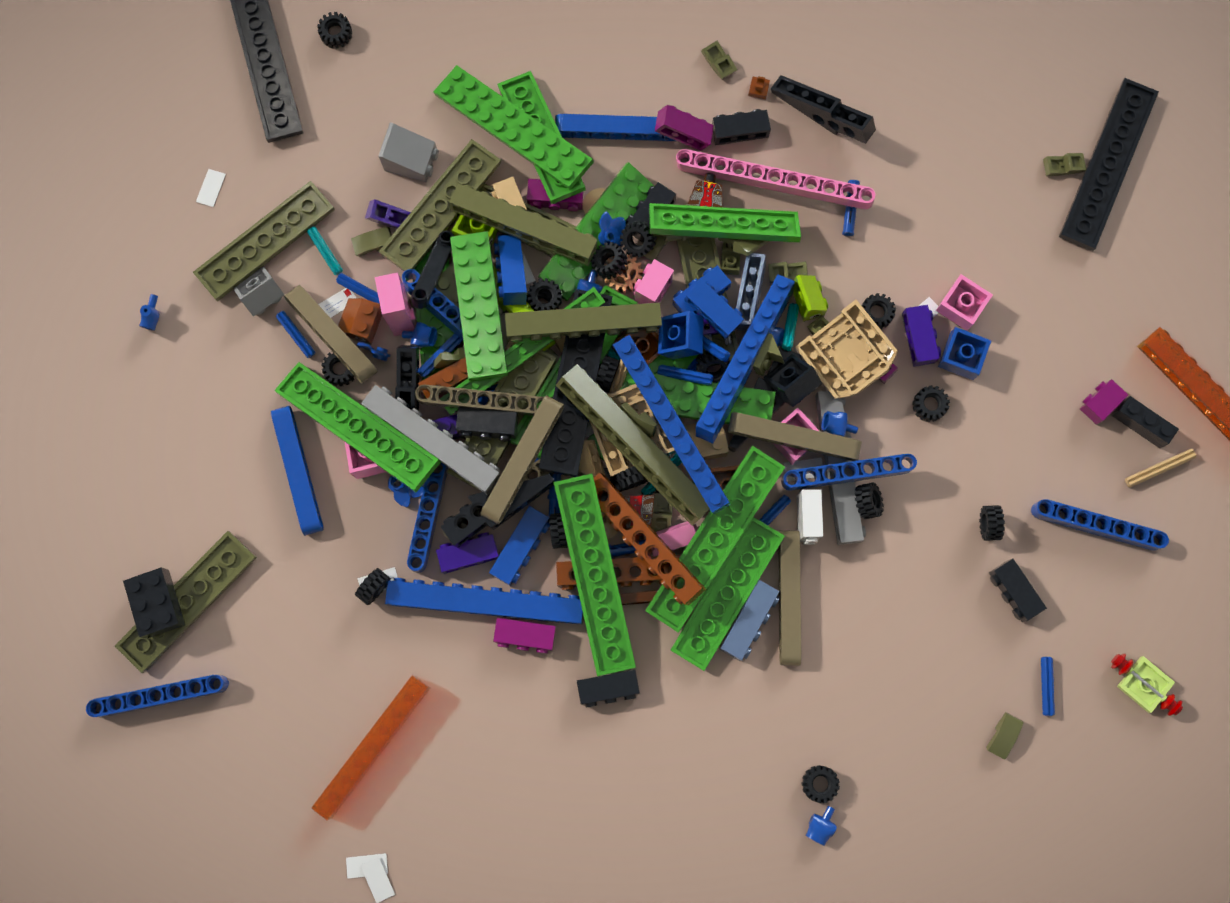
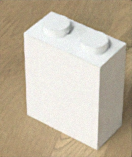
(809, 516)

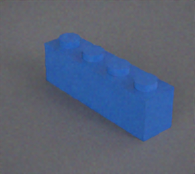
(511, 269)
(519, 546)

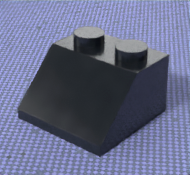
(793, 380)

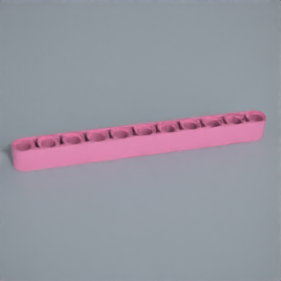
(781, 185)

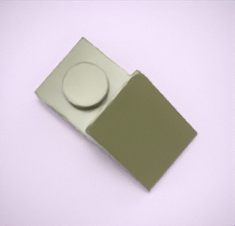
(768, 352)

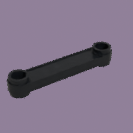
(432, 270)

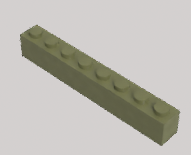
(523, 224)
(583, 321)

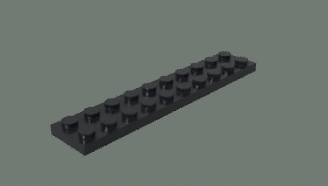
(267, 69)
(1108, 164)
(565, 443)

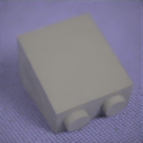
(407, 153)

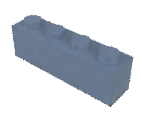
(750, 288)
(749, 620)

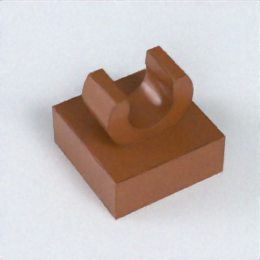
(759, 87)

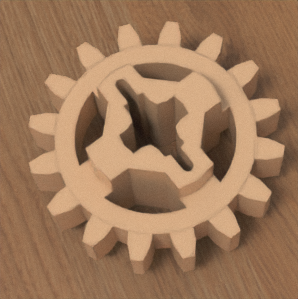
(631, 267)

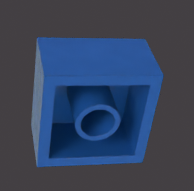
(681, 335)
(964, 353)

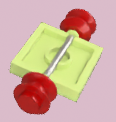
(1146, 684)

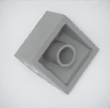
(258, 292)

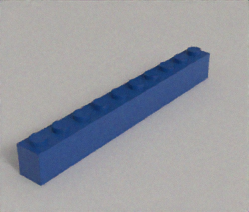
(743, 359)
(671, 425)
(484, 602)

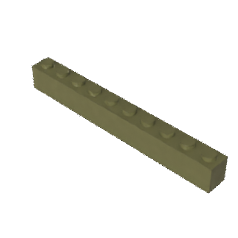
(633, 443)

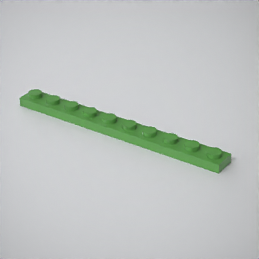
(523, 351)

